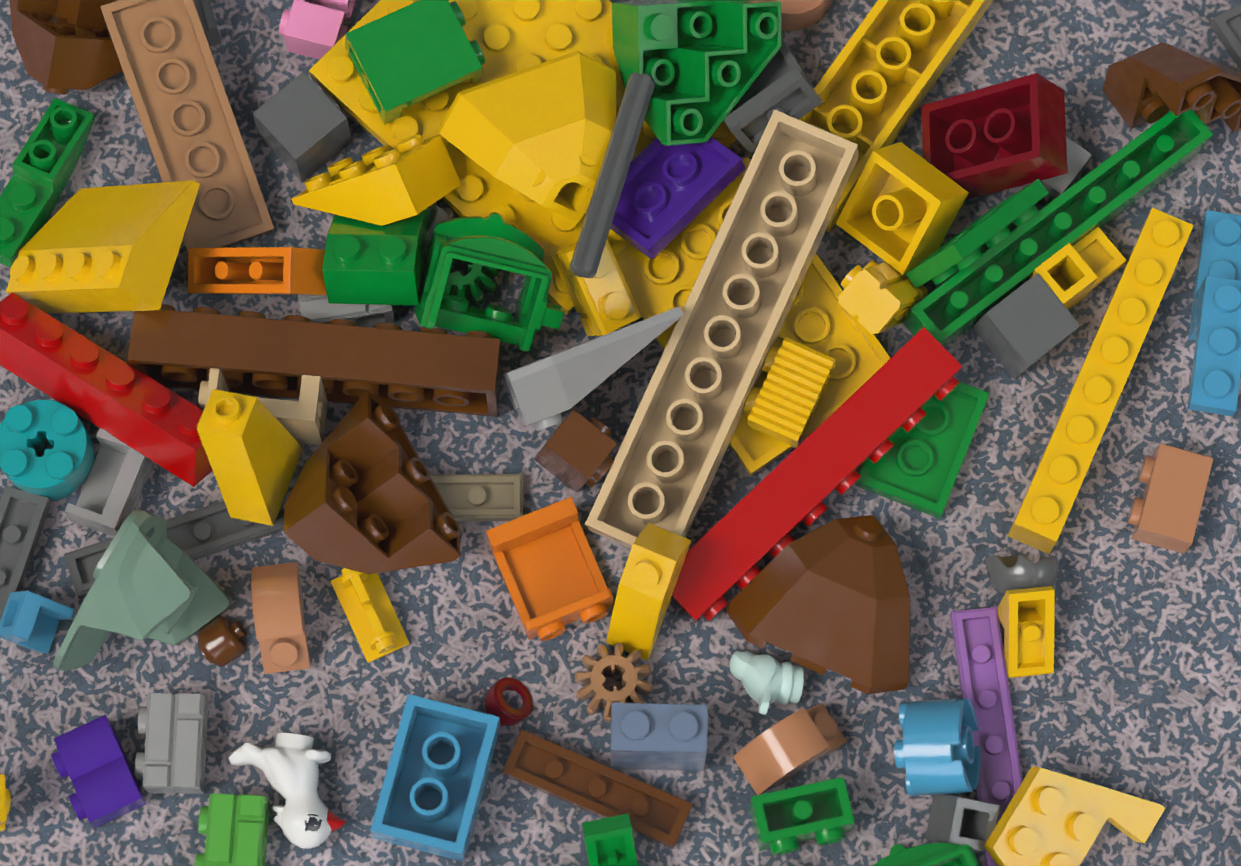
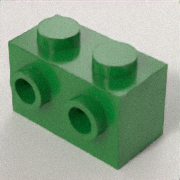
(801, 815)

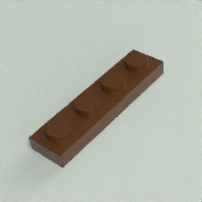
(596, 788)

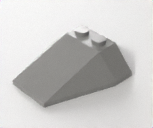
(562, 380)

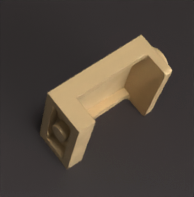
(301, 418)

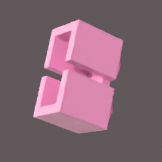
(315, 25)

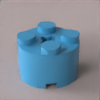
(938, 747)

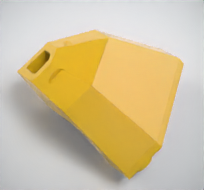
(540, 129)

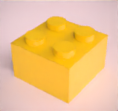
(901, 207)

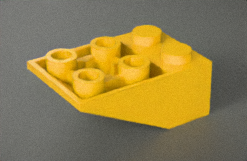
(384, 183)

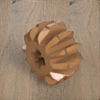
(596, 681)

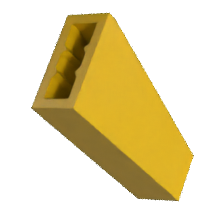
(248, 455)

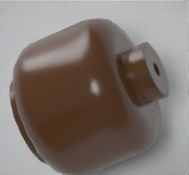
(222, 641)

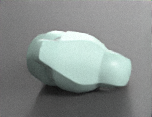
(767, 678)

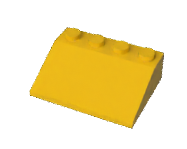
(106, 249)

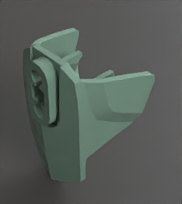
(142, 591)

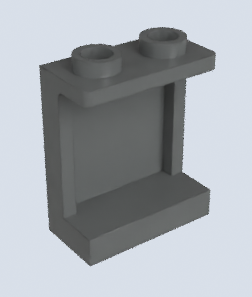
(778, 87)

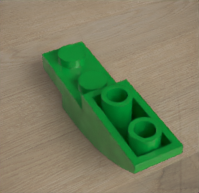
(41, 175)

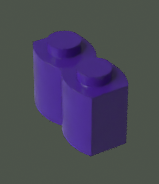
(98, 772)

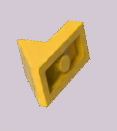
(1028, 630)

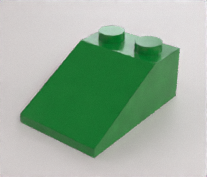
(375, 261)

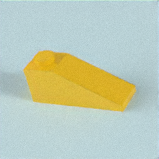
(646, 589)

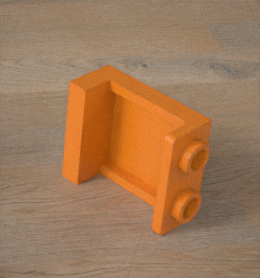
(550, 570)

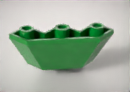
(697, 56)

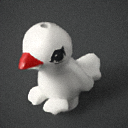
(295, 775)

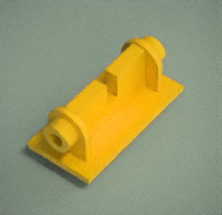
(369, 613)

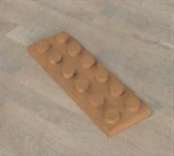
(188, 117)

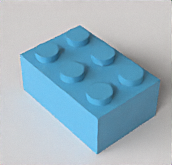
(436, 778)

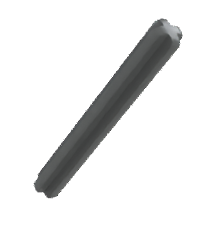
(612, 175)

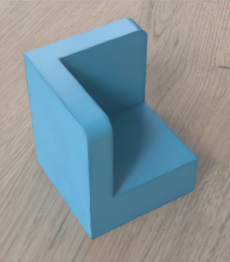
(32, 620)

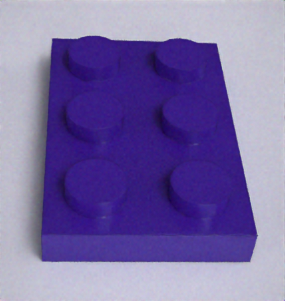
(670, 189)

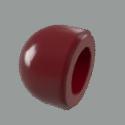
(496, 705)

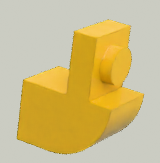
(1080, 267)

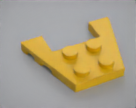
(1059, 818)

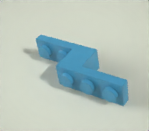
(1217, 316)

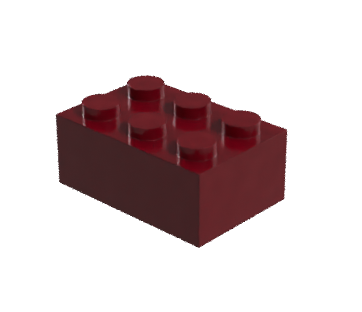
(998, 135)

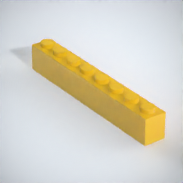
(1100, 381)

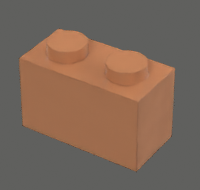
(1171, 498)

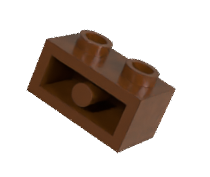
(578, 451)

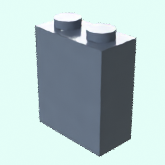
(659, 736)

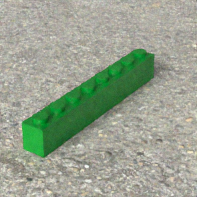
(1065, 220)

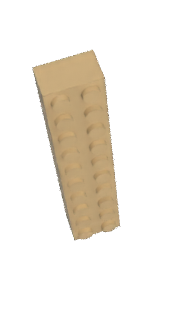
(725, 331)

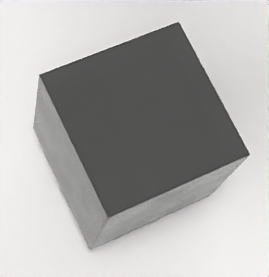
(303, 126)
(1026, 326)

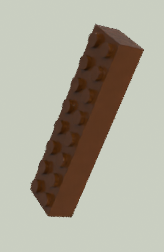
(271, 355)

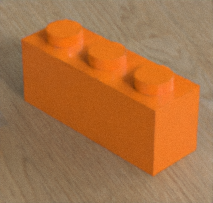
(256, 271)

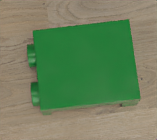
(413, 55)

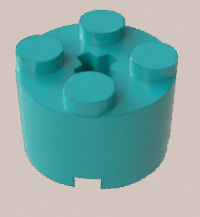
(28, 430)

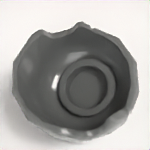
(1020, 572)

